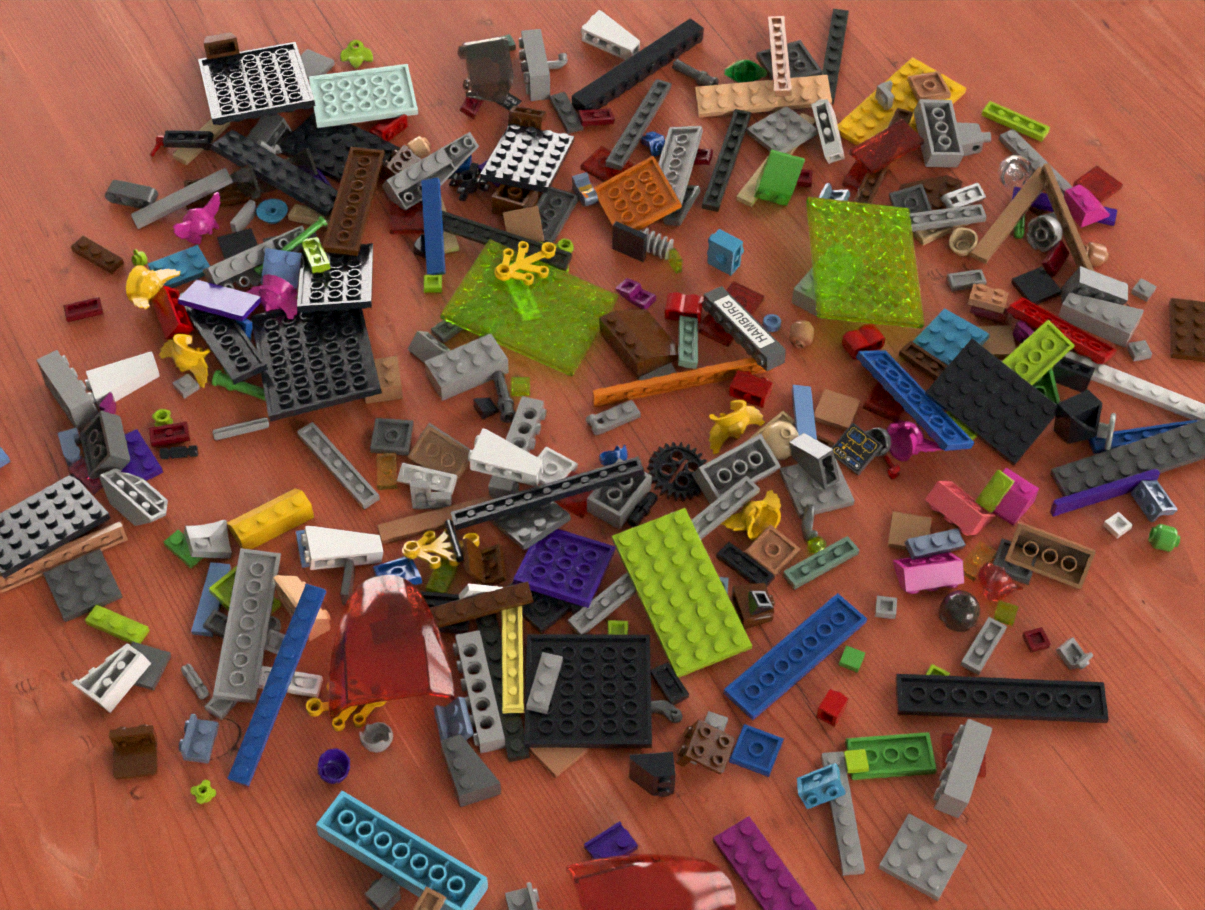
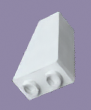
(609, 36)
(828, 130)
(121, 377)
(503, 459)
(334, 547)

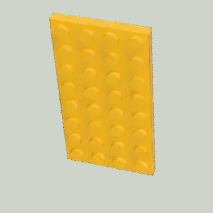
(872, 118)

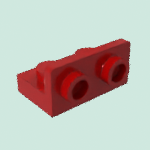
(390, 127)

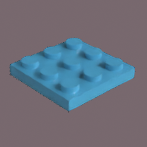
(948, 336)

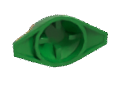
(745, 71)

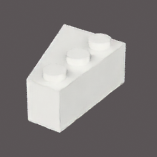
(113, 678)

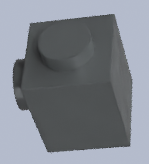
(383, 894)

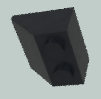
(653, 772)

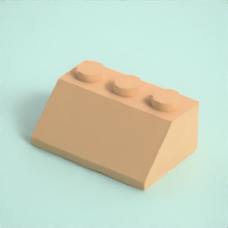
(289, 592)

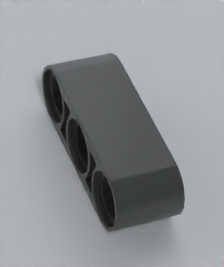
(130, 194)

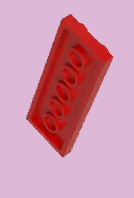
(1084, 342)

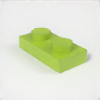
(994, 491)

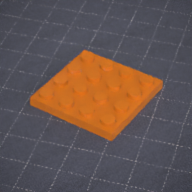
(638, 195)

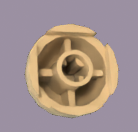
(778, 437)

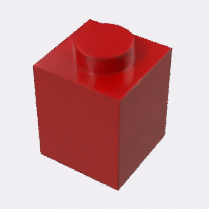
(832, 707)

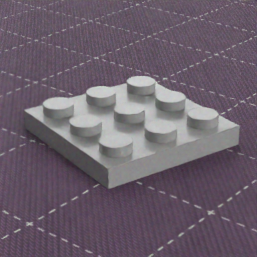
(782, 130)
(805, 490)
(923, 857)

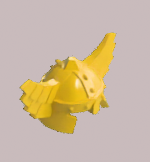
(145, 283)
(187, 357)
(733, 423)
(756, 516)

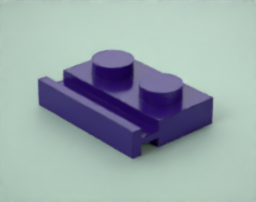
(611, 842)

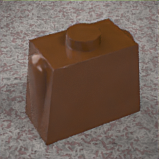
(221, 45)
(741, 603)

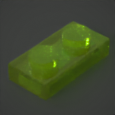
(441, 577)

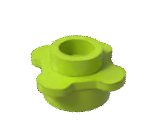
(139, 258)
(164, 415)
(203, 797)

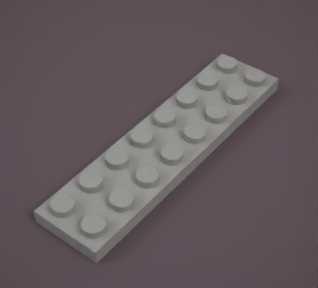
(247, 626)

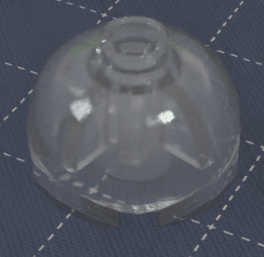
(1014, 171)

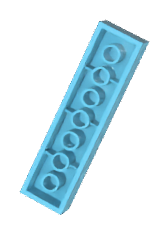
(399, 853)

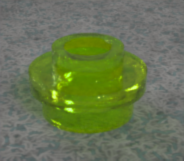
(816, 544)

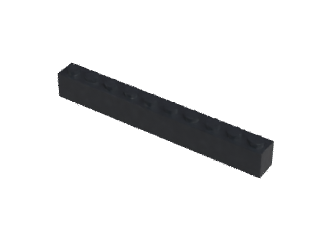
(638, 66)

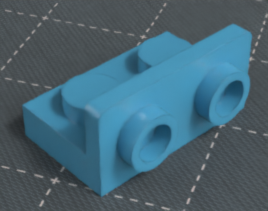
(820, 786)

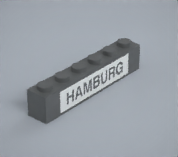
(744, 328)

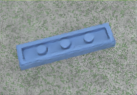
(803, 410)
(207, 600)

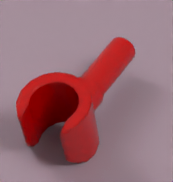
(159, 142)
(893, 470)

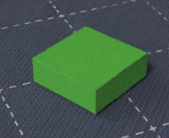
(852, 659)

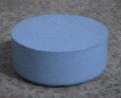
(772, 322)

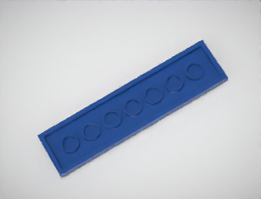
(912, 399)
(794, 656)

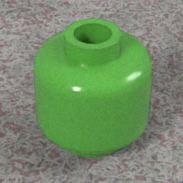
(1164, 537)

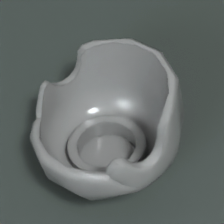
(376, 737)

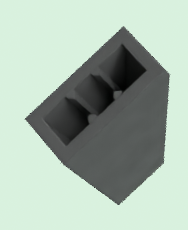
(815, 459)

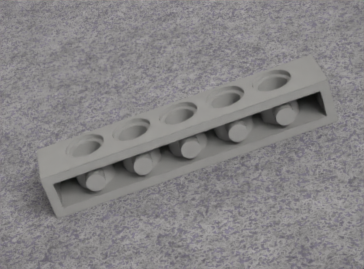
(522, 434)
(486, 739)

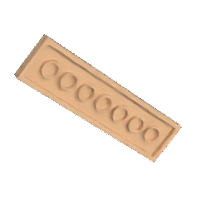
(759, 96)

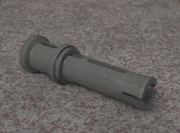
(701, 77)
(505, 403)

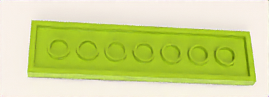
(1035, 357)

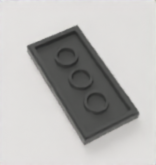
(554, 211)

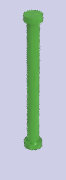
(299, 239)

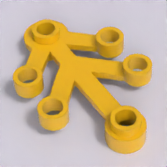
(505, 272)
(437, 546)
(344, 715)

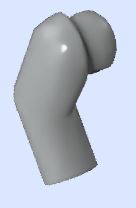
(559, 63)

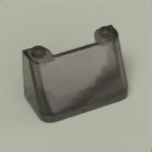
(488, 69)

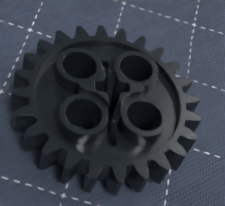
(663, 461)

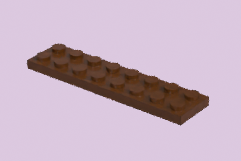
(353, 201)

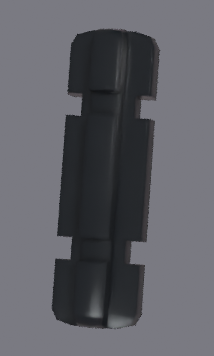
(179, 452)

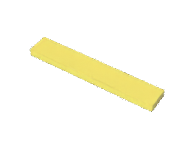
(512, 661)

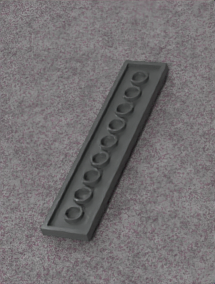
(1158, 452)

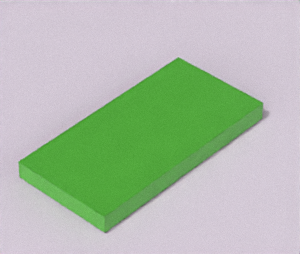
(895, 755)

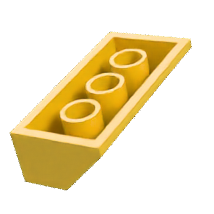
(271, 519)

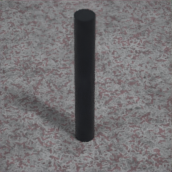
(454, 540)

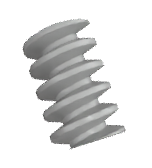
(656, 245)

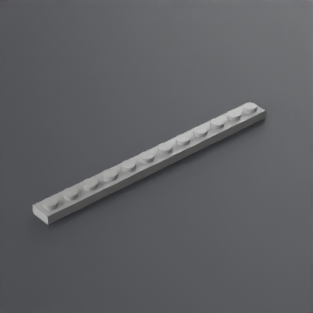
(623, 588)

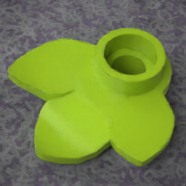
(356, 55)

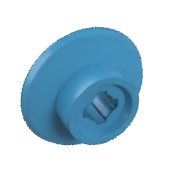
(272, 210)

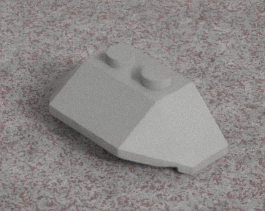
(133, 497)

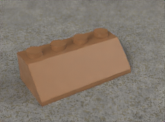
(1057, 558)

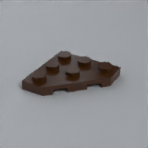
(936, 188)

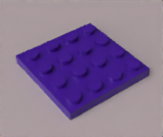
(566, 567)

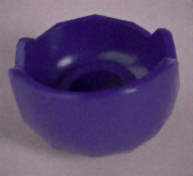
(333, 766)

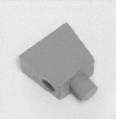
(972, 138)

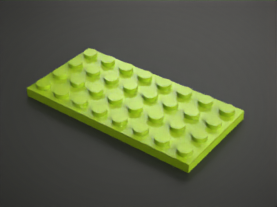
(681, 592)

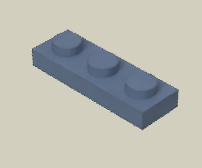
(935, 544)

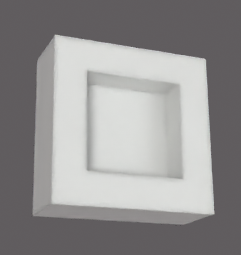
(1117, 525)

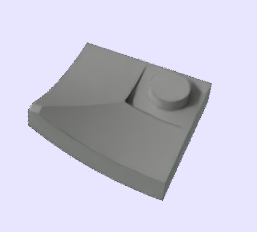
(208, 540)

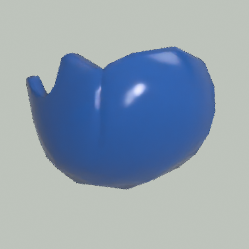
(610, 457)

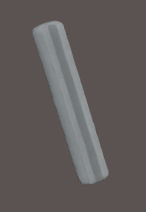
(241, 428)

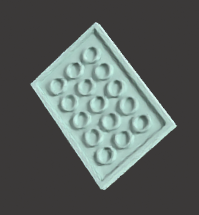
(363, 95)

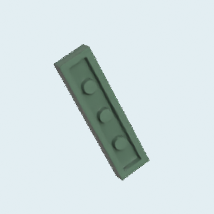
(688, 342)
(820, 562)

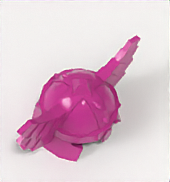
(199, 221)
(277, 294)
(908, 440)

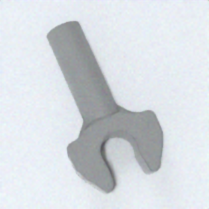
(274, 148)

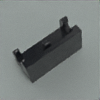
(1073, 374)

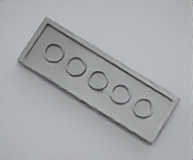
(679, 156)

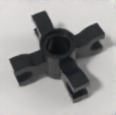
(468, 182)

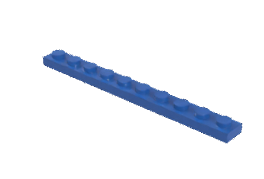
(276, 685)

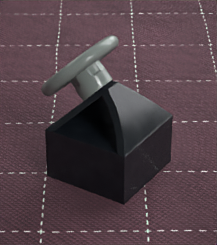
(1080, 419)

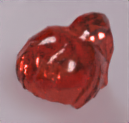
(996, 582)

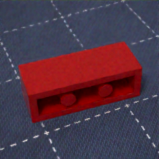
(171, 315)

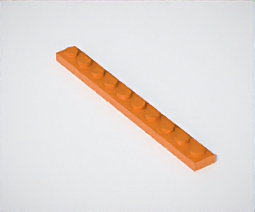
(673, 382)

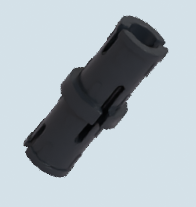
(642, 509)

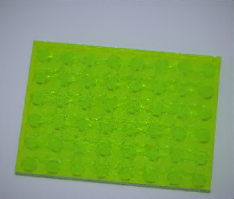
(864, 263)
(543, 321)

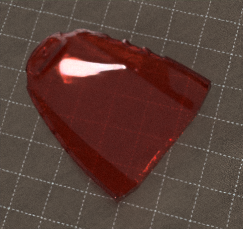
(387, 647)
(651, 883)

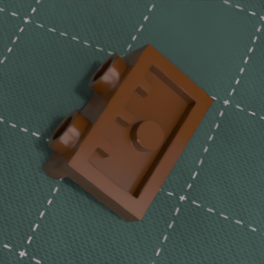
(526, 117)

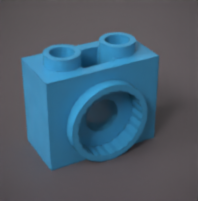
(725, 252)

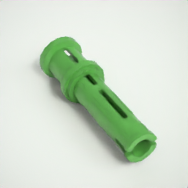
(223, 380)

